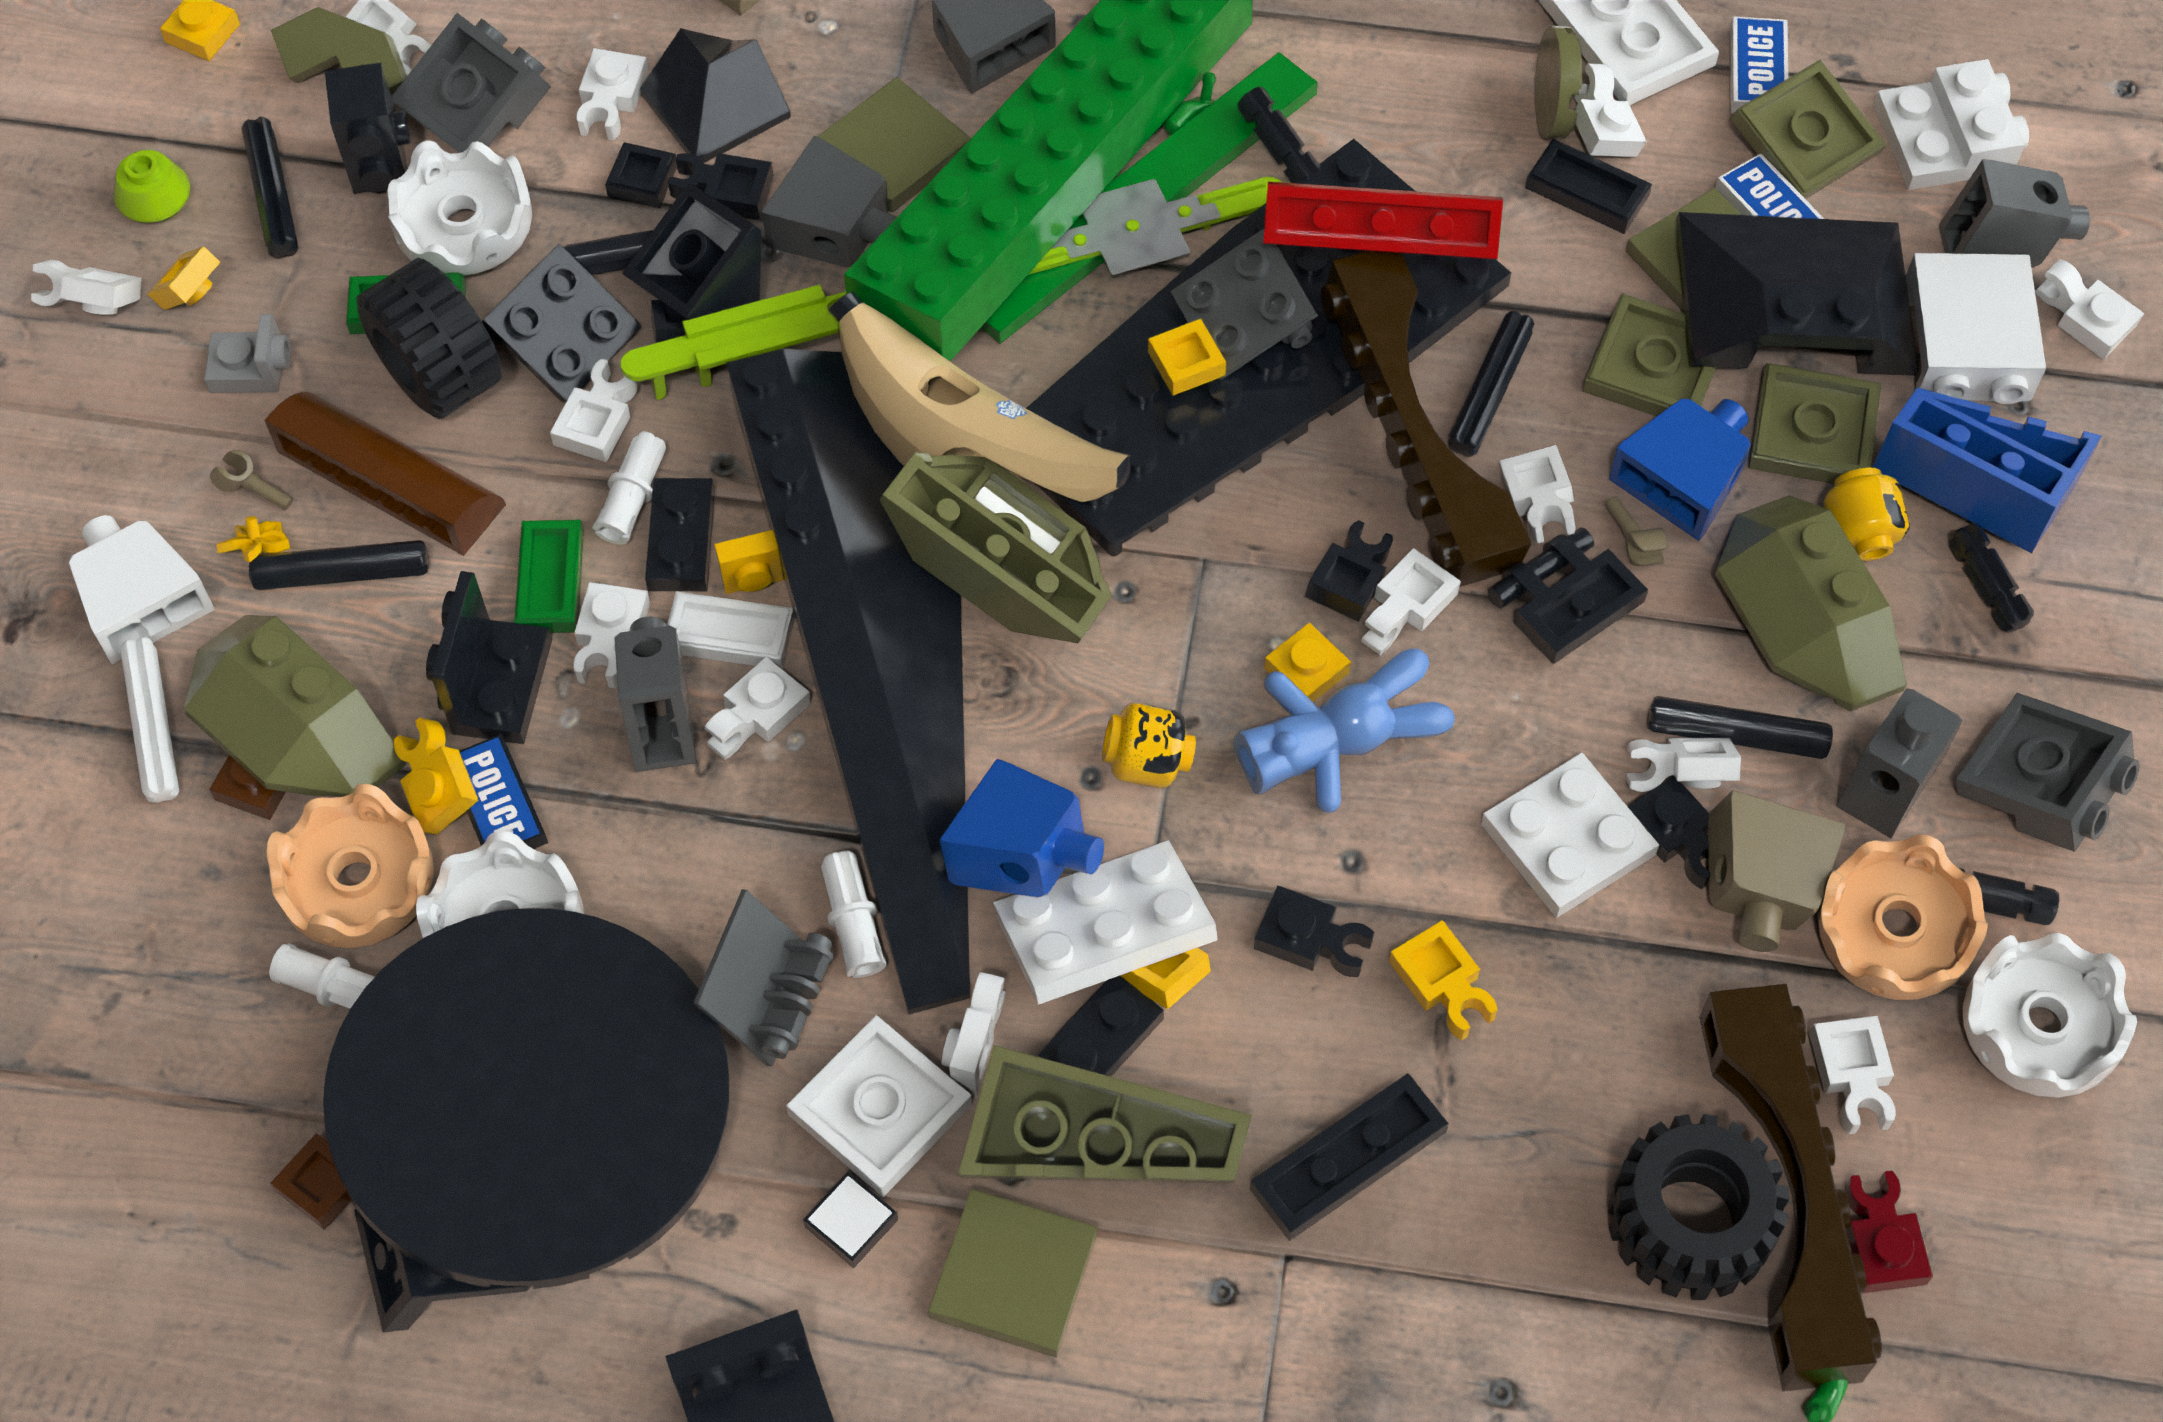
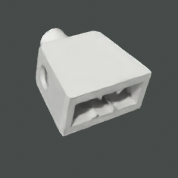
(134, 584)

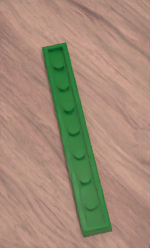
(1179, 168)

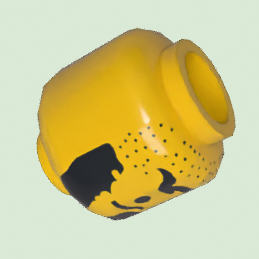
(1869, 511)
(1148, 745)

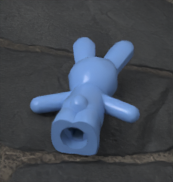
(1347, 723)

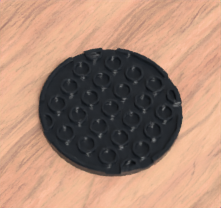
(526, 1098)

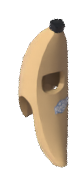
(935, 408)

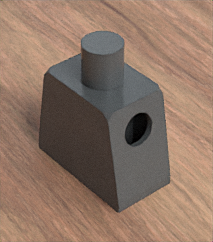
(992, 36)
(827, 207)
(2012, 212)
(647, 671)
(1910, 749)

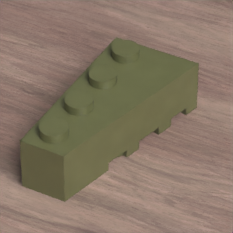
(1084, 1125)

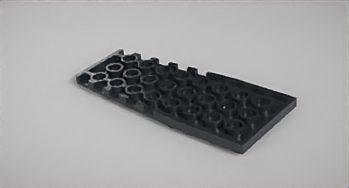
(1208, 432)

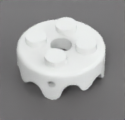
(444, 184)
(497, 878)
(2073, 984)

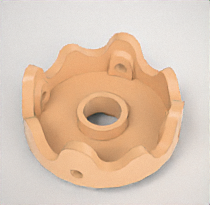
(343, 832)
(1911, 878)

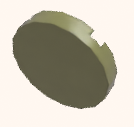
(1556, 81)

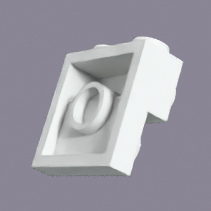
(1951, 124)

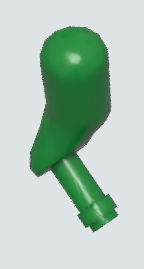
(1189, 109)
(1825, 1401)

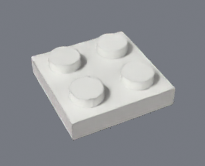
(1569, 835)
(879, 1105)

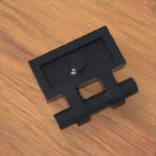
(1576, 607)

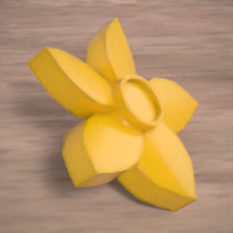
(256, 539)

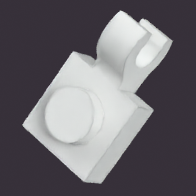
(1606, 124)
(95, 288)
(2092, 315)
(1409, 593)
(758, 704)
(1695, 761)

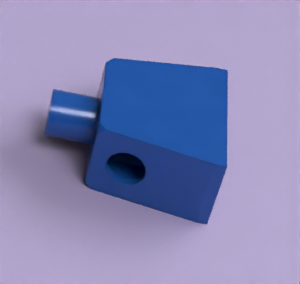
(1685, 462)
(1018, 835)

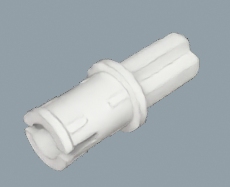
(630, 489)
(852, 915)
(327, 979)

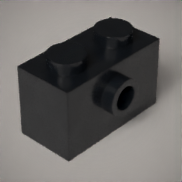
(367, 126)

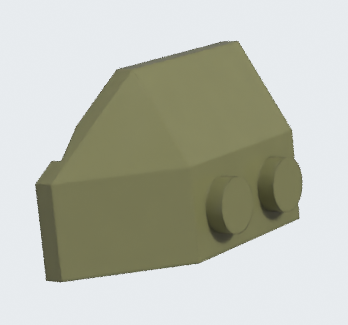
(998, 544)
(1811, 603)
(287, 712)

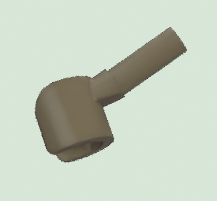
(243, 464)
(1642, 545)

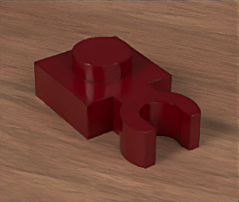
(1887, 1242)

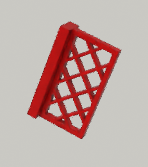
(1383, 220)

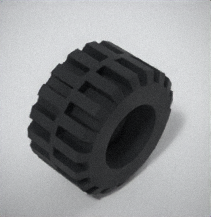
(429, 338)
(1720, 1162)

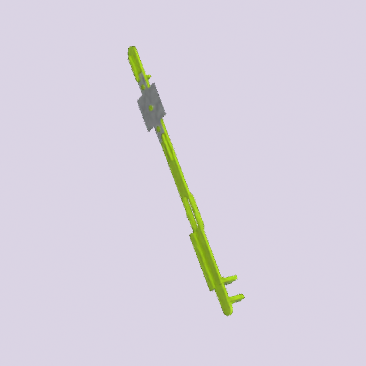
(1123, 225)

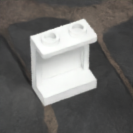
(1977, 325)

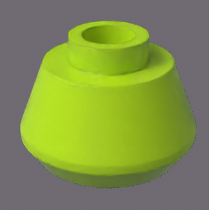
(150, 187)

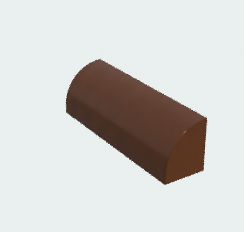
(383, 471)

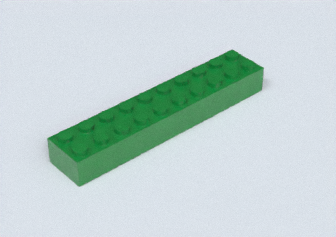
(1040, 164)

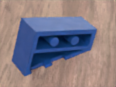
(1984, 466)

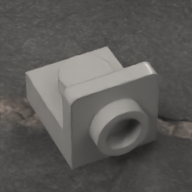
(247, 359)

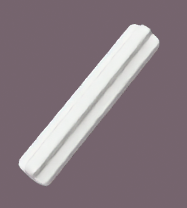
(149, 720)

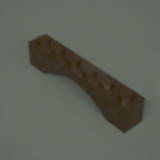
(1468, 517)
(1758, 1056)

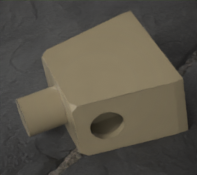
(1768, 865)

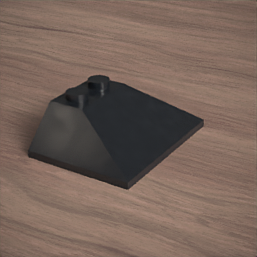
(1795, 287)

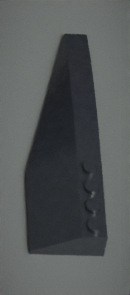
(877, 647)

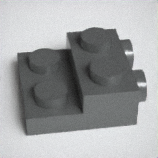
(471, 85)
(2051, 770)

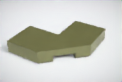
(325, 39)

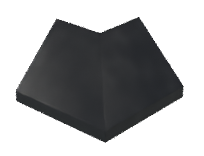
(713, 92)
(699, 257)

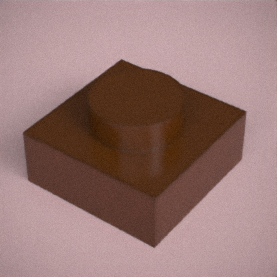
(241, 790)
(313, 1183)

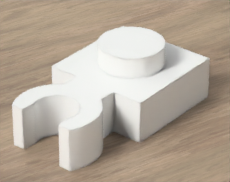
(393, 21)
(610, 85)
(595, 419)
(1540, 489)
(603, 616)
(969, 1048)
(1855, 1061)

